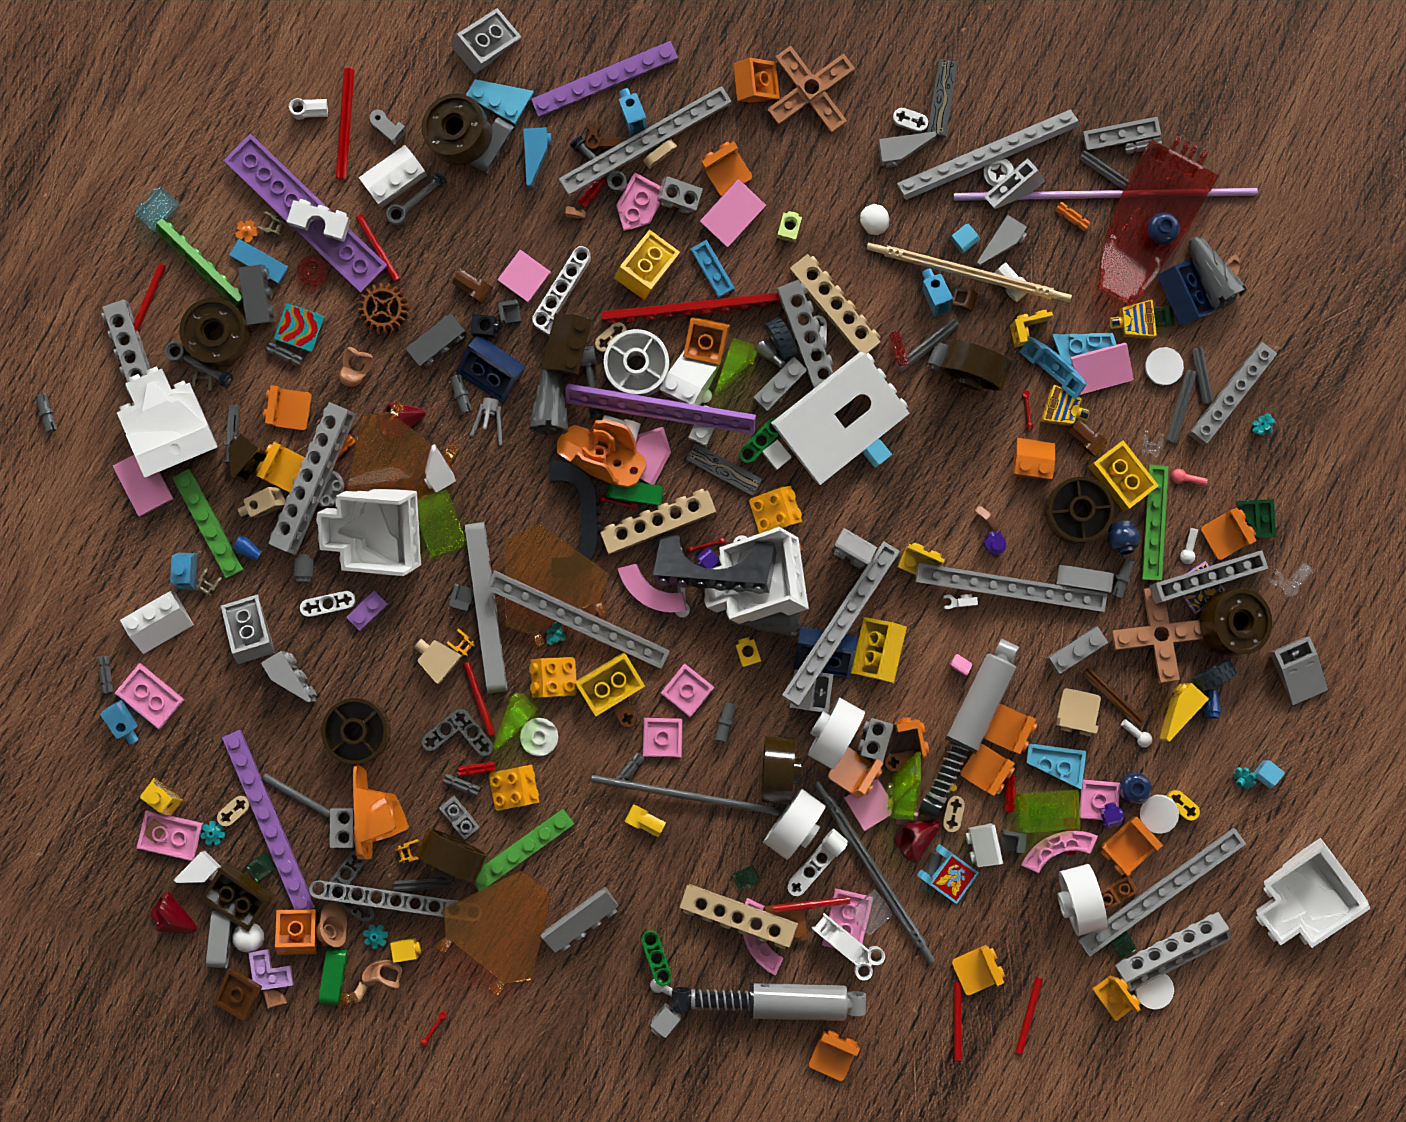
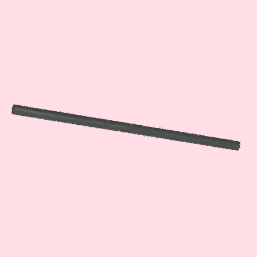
(685, 795)

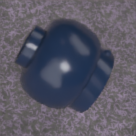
(1163, 228)
(1123, 537)
(1135, 788)

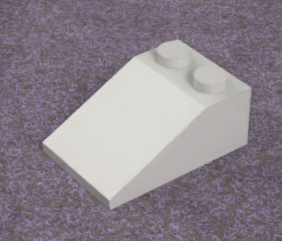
(689, 380)

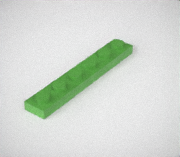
(195, 259)
(208, 523)
(1155, 525)
(523, 849)

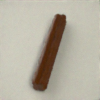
(1112, 696)

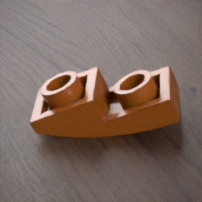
(1118, 891)

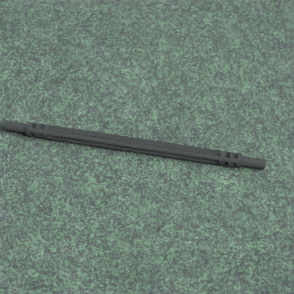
(874, 872)

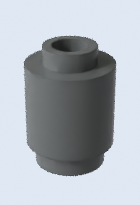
(937, 357)
(303, 567)

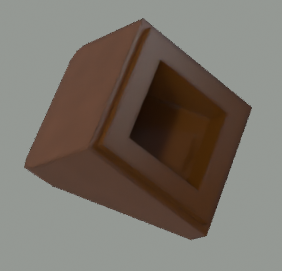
(964, 298)

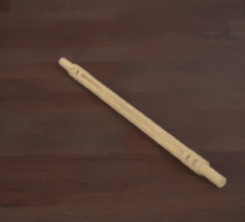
(969, 272)

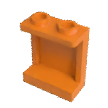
(1130, 846)

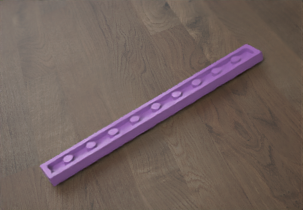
(660, 409)
(268, 821)

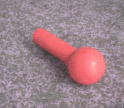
(1179, 476)

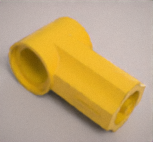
(642, 819)

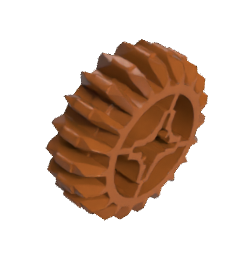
(372, 296)

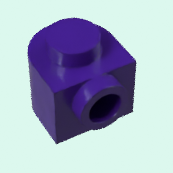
(994, 543)
(708, 559)
(1111, 815)

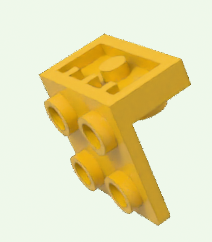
(1020, 332)
(915, 554)

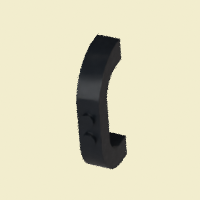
(590, 508)

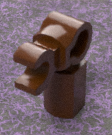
(594, 142)

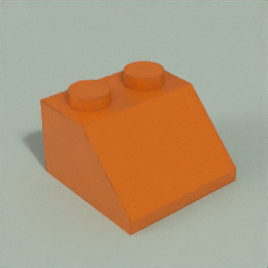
(756, 80)
(706, 340)
(1034, 459)
(296, 932)

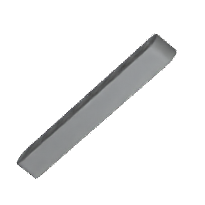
(486, 608)
(386, 898)

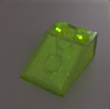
(736, 363)
(440, 523)
(517, 714)
(905, 789)
(1047, 811)

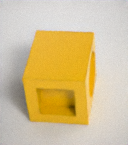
(745, 661)
(405, 950)

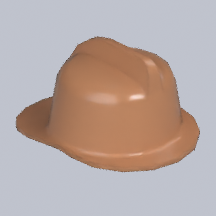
(332, 925)

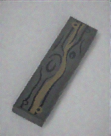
(942, 97)
(723, 469)

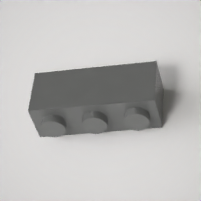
(256, 294)
(436, 341)

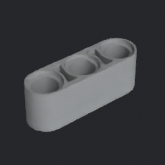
(1085, 579)
(219, 941)

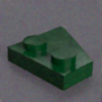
(1260, 516)

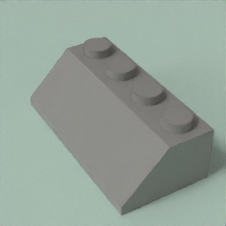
(579, 920)

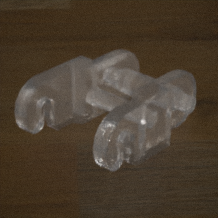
(1145, 442)

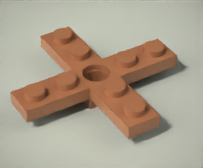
(800, 98)
(1163, 651)

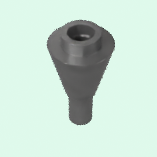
(767, 351)

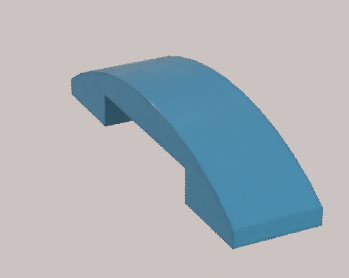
(1055, 365)

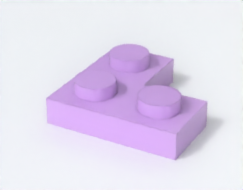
(266, 975)

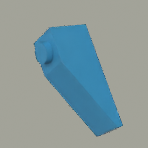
(536, 148)

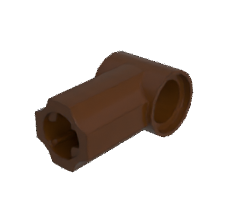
(475, 288)
(1090, 440)

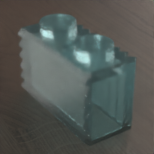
(157, 207)

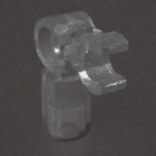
(1291, 588)

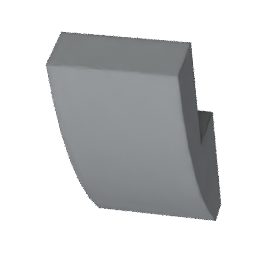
(459, 817)

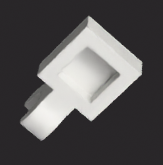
(966, 600)

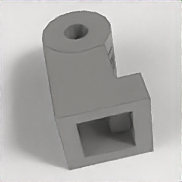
(386, 127)

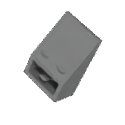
(854, 549)
(1299, 670)
(283, 671)

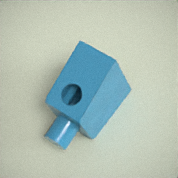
(632, 112)
(936, 292)
(184, 570)
(118, 714)

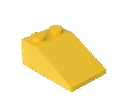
(646, 264)
(1182, 707)

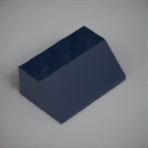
(1185, 293)
(490, 368)
(842, 659)

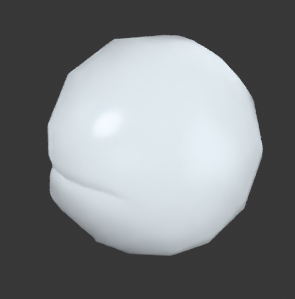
(874, 219)
(248, 941)

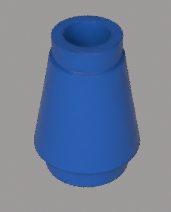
(246, 548)
(1212, 707)

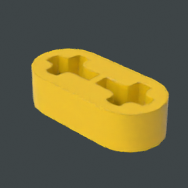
(1185, 802)

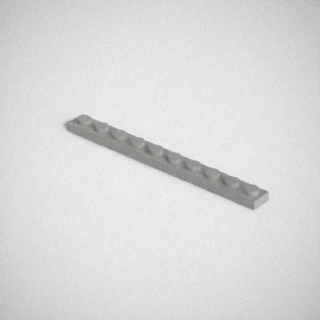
(645, 141)
(988, 154)
(1011, 587)
(577, 619)
(840, 624)
(1163, 891)

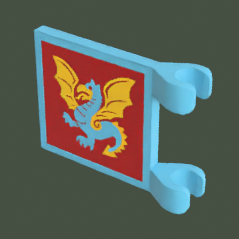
(951, 877)

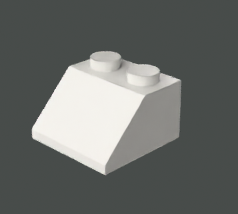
(984, 845)

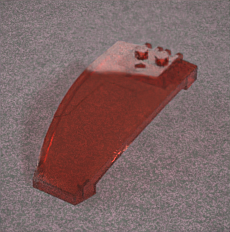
(1158, 184)

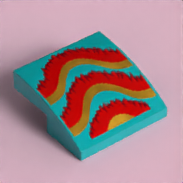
(298, 327)

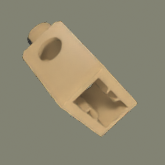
(262, 503)
(437, 659)

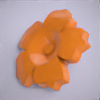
(246, 231)

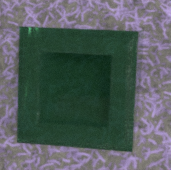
(1164, 316)
(261, 866)
(746, 878)
(1123, 945)

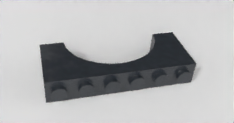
(750, 575)

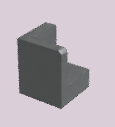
(509, 312)
(461, 597)
(1013, 841)

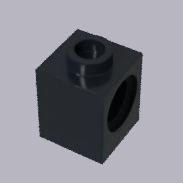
(478, 319)

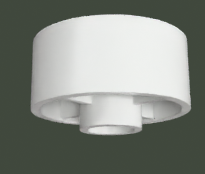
(630, 344)
(835, 732)
(795, 825)
(1082, 900)

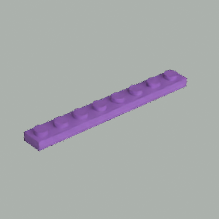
(604, 79)

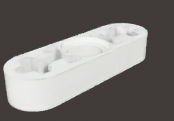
(341, 595)

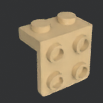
(1078, 711)

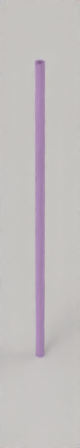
(1099, 194)

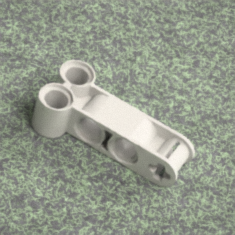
(832, 846)
(848, 946)

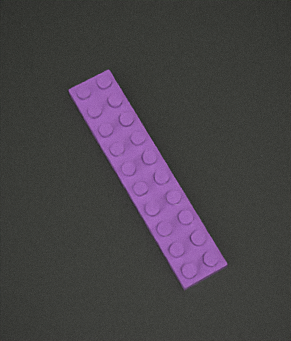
(280, 188)

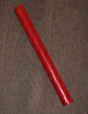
(377, 247)
(149, 295)
(479, 699)
(811, 904)
(1029, 1015)
(957, 1022)

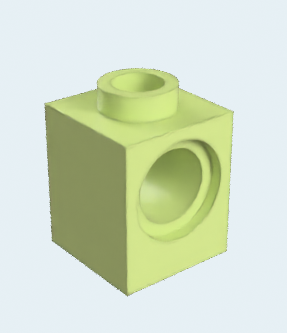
(789, 235)

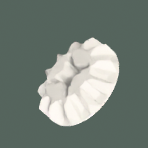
(1006, 168)

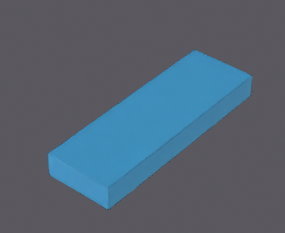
(251, 256)
(712, 269)

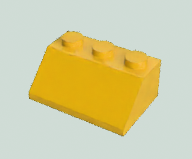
(1123, 476)
(878, 649)
(609, 684)

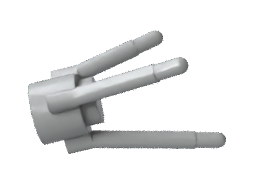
(489, 408)

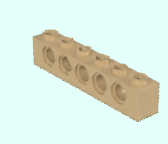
(810, 264)
(610, 532)
(694, 893)

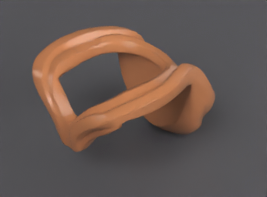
(352, 377)
(372, 974)

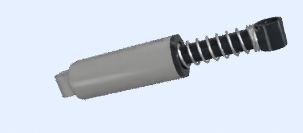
(972, 721)
(778, 1001)

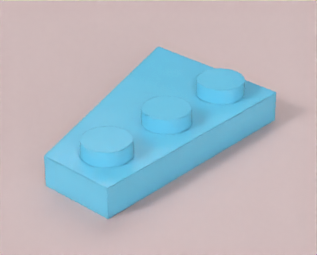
(501, 99)
(1076, 344)
(1058, 762)

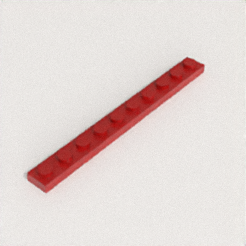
(689, 308)

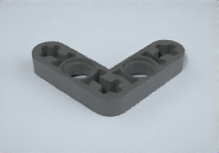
(455, 727)
(338, 879)

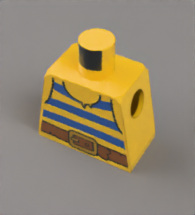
(1136, 320)
(1062, 408)
(160, 798)

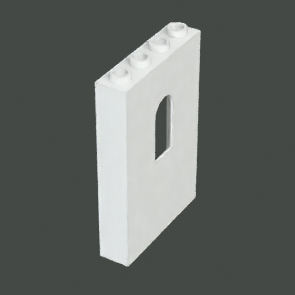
(818, 435)

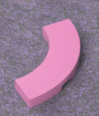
(649, 595)
(1057, 844)
(761, 950)

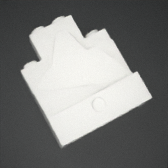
(164, 422)
(373, 531)
(787, 584)
(1310, 897)

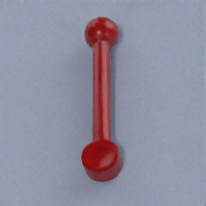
(1026, 394)
(633, 506)
(721, 541)
(442, 1015)

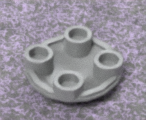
(333, 488)

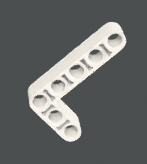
(559, 297)

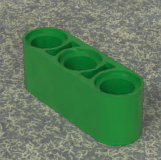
(756, 449)
(639, 493)
(655, 967)
(333, 976)

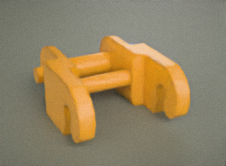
(466, 638)
(406, 845)

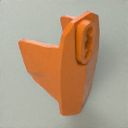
(600, 449)
(375, 815)

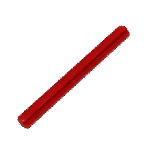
(345, 122)

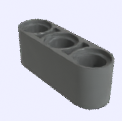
(500, 136)

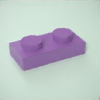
(367, 610)

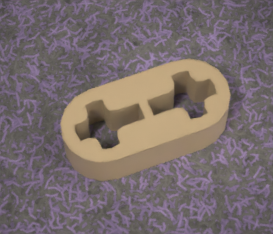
(660, 153)
(608, 334)
(236, 814)
(958, 814)

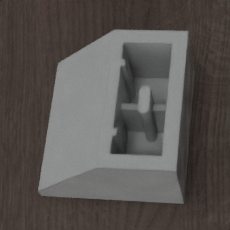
(819, 694)

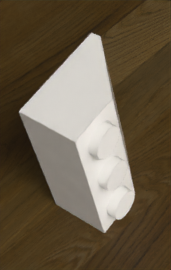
(393, 176)
(157, 622)

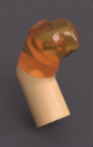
(354, 997)

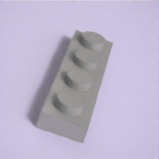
(1121, 133)

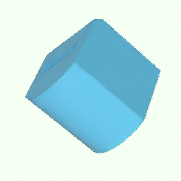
(965, 238)
(877, 453)
(1268, 773)

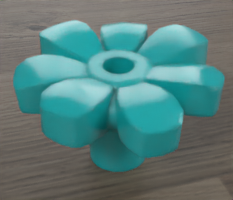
(1263, 425)
(555, 634)
(1244, 778)
(216, 833)
(378, 933)

